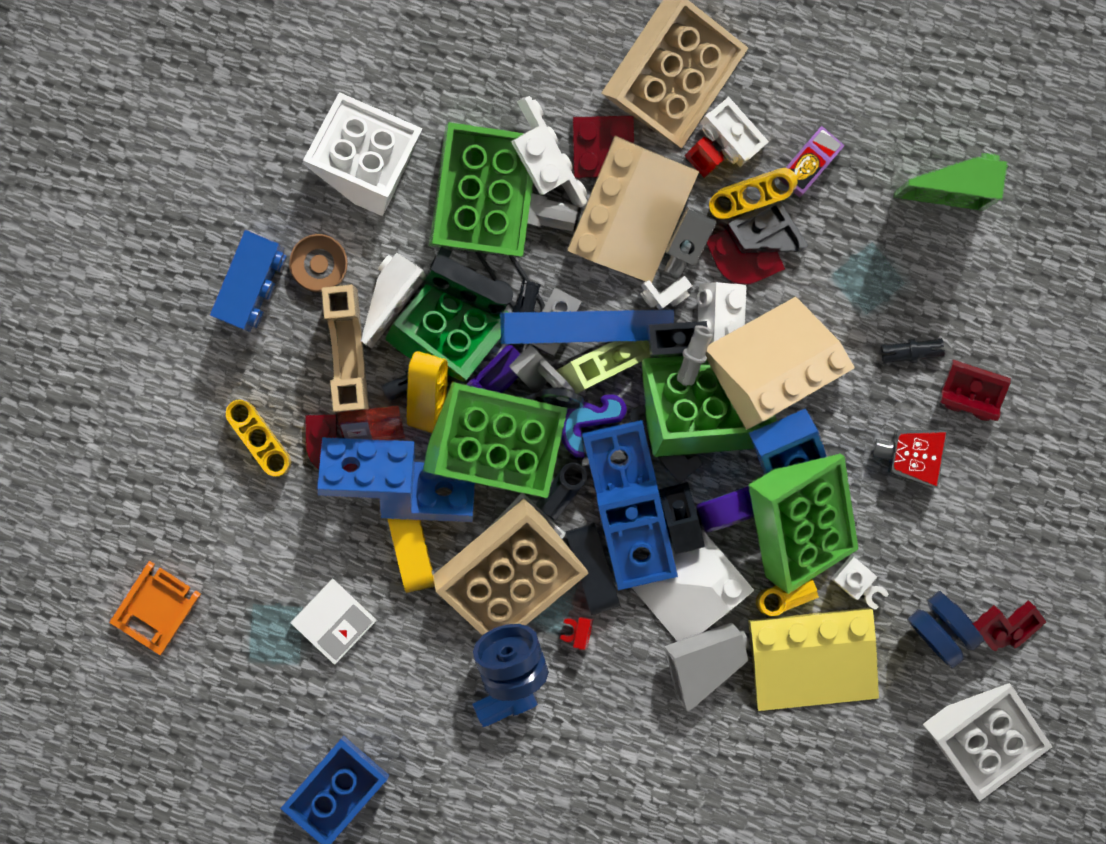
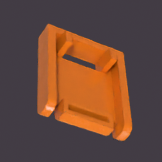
(157, 602)

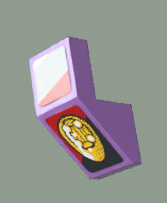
(813, 159)

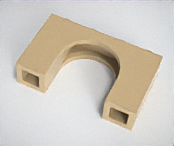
(344, 323)

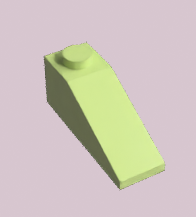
(603, 363)

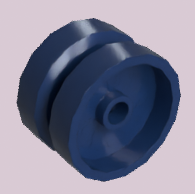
(949, 626)
(510, 662)

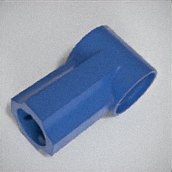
(493, 710)

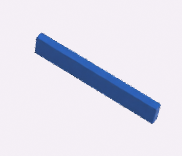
(580, 326)

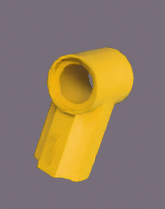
(799, 596)

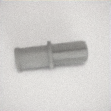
(694, 355)

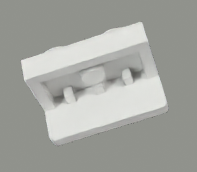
(733, 132)
(673, 294)
(722, 307)

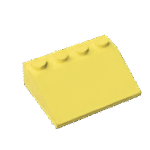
(814, 659)

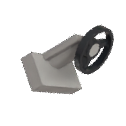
(536, 372)

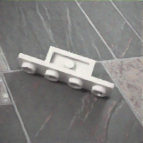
(543, 158)

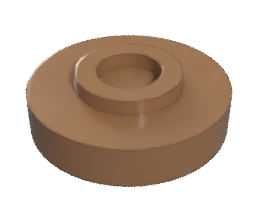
(318, 263)

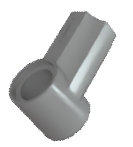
(551, 213)

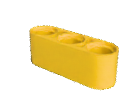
(742, 203)
(426, 390)
(246, 428)
(411, 554)

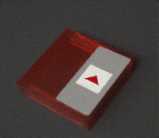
(372, 424)

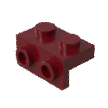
(974, 391)

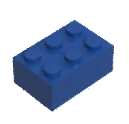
(249, 281)
(788, 442)
(335, 792)

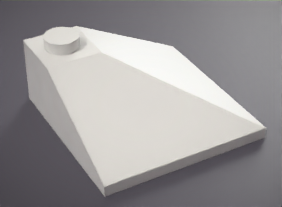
(362, 152)
(392, 291)
(701, 593)
(988, 738)

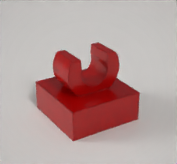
(704, 156)
(581, 633)

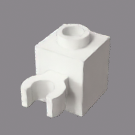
(858, 580)

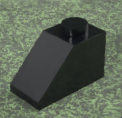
(671, 338)
(681, 518)

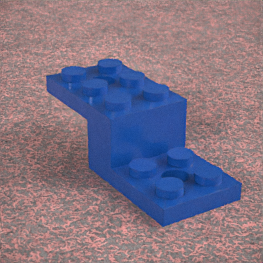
(390, 473)
(630, 505)

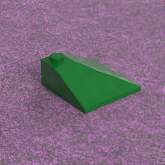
(447, 330)

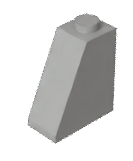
(705, 662)

